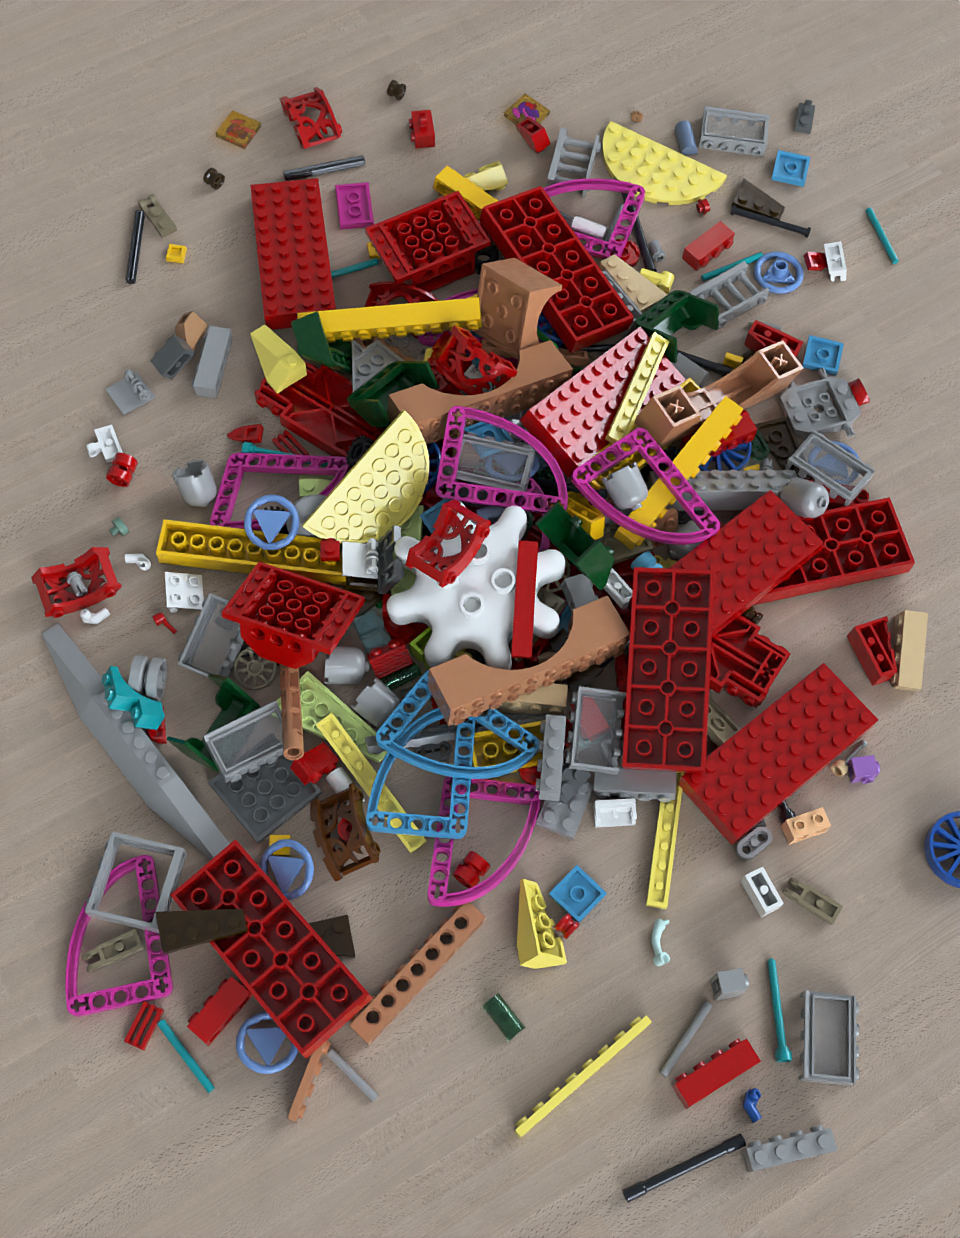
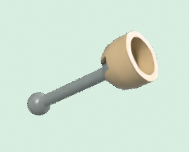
(840, 766)

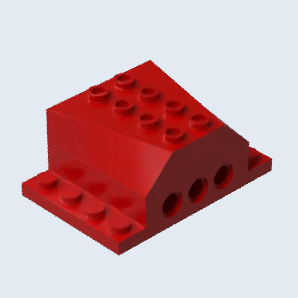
(430, 243)
(290, 615)

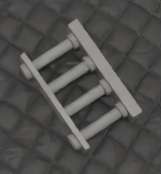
(561, 153)
(725, 281)

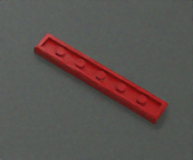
(524, 599)

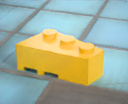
(590, 516)

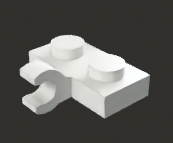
(107, 443)

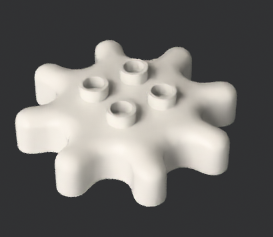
(480, 603)

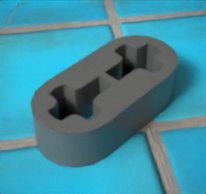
(437, 756)

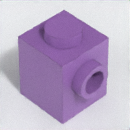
(863, 769)

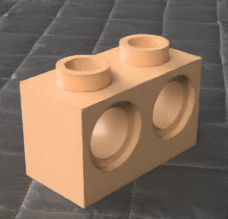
(805, 826)

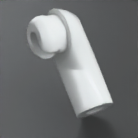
(140, 559)
(94, 618)

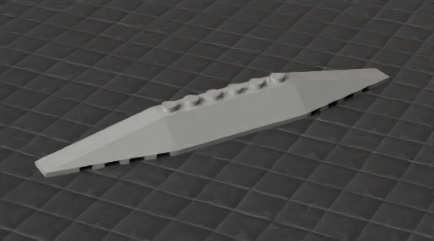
(132, 748)

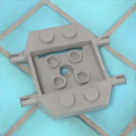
(801, 400)

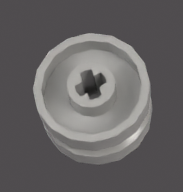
(148, 676)

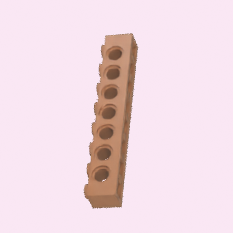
(369, 1032)

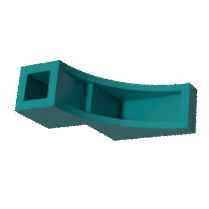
(120, 696)

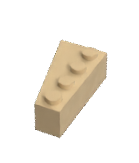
(635, 285)
(909, 649)
(544, 700)

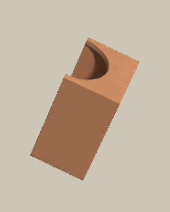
(511, 303)

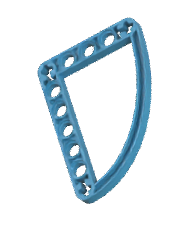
(448, 769)
(426, 820)

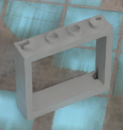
(105, 866)

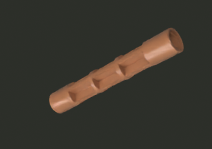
(291, 713)

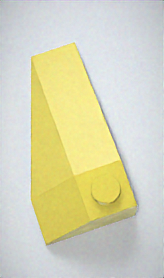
(489, 177)
(278, 360)
(535, 936)

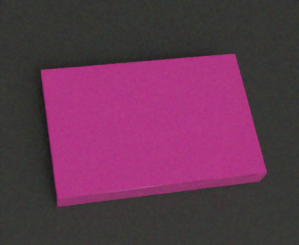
(354, 205)

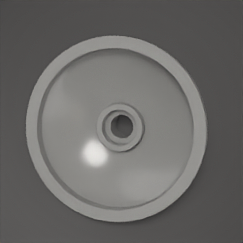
(305, 507)

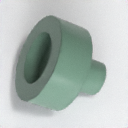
(119, 527)

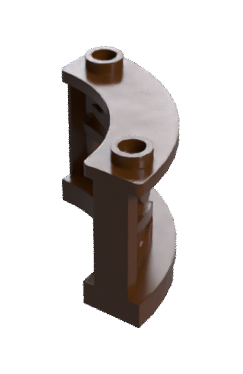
(322, 811)

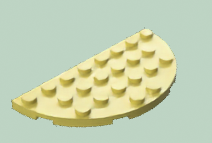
(658, 169)
(378, 489)

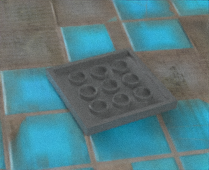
(265, 797)

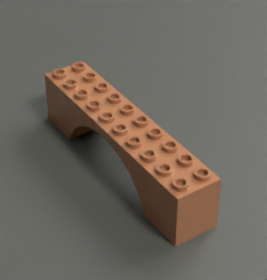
(539, 373)
(679, 414)
(469, 687)

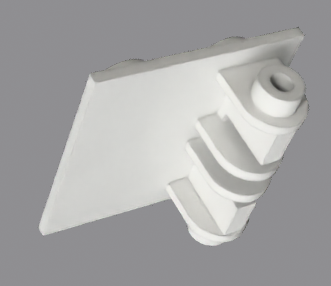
(360, 559)
(183, 591)

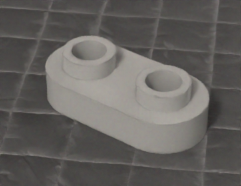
(753, 844)

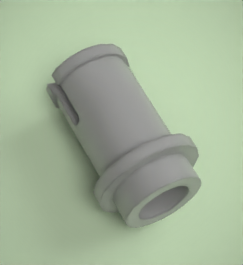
(658, 253)
(766, 464)
(75, 581)

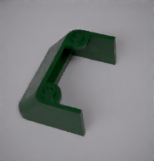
(678, 311)
(315, 347)
(372, 397)
(577, 545)
(234, 705)

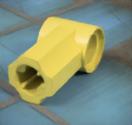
(662, 280)

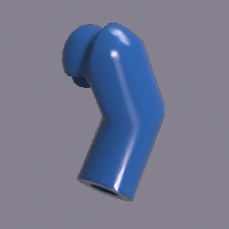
(750, 1102)

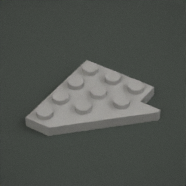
(369, 361)

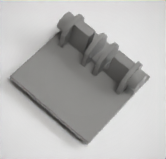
(130, 392)

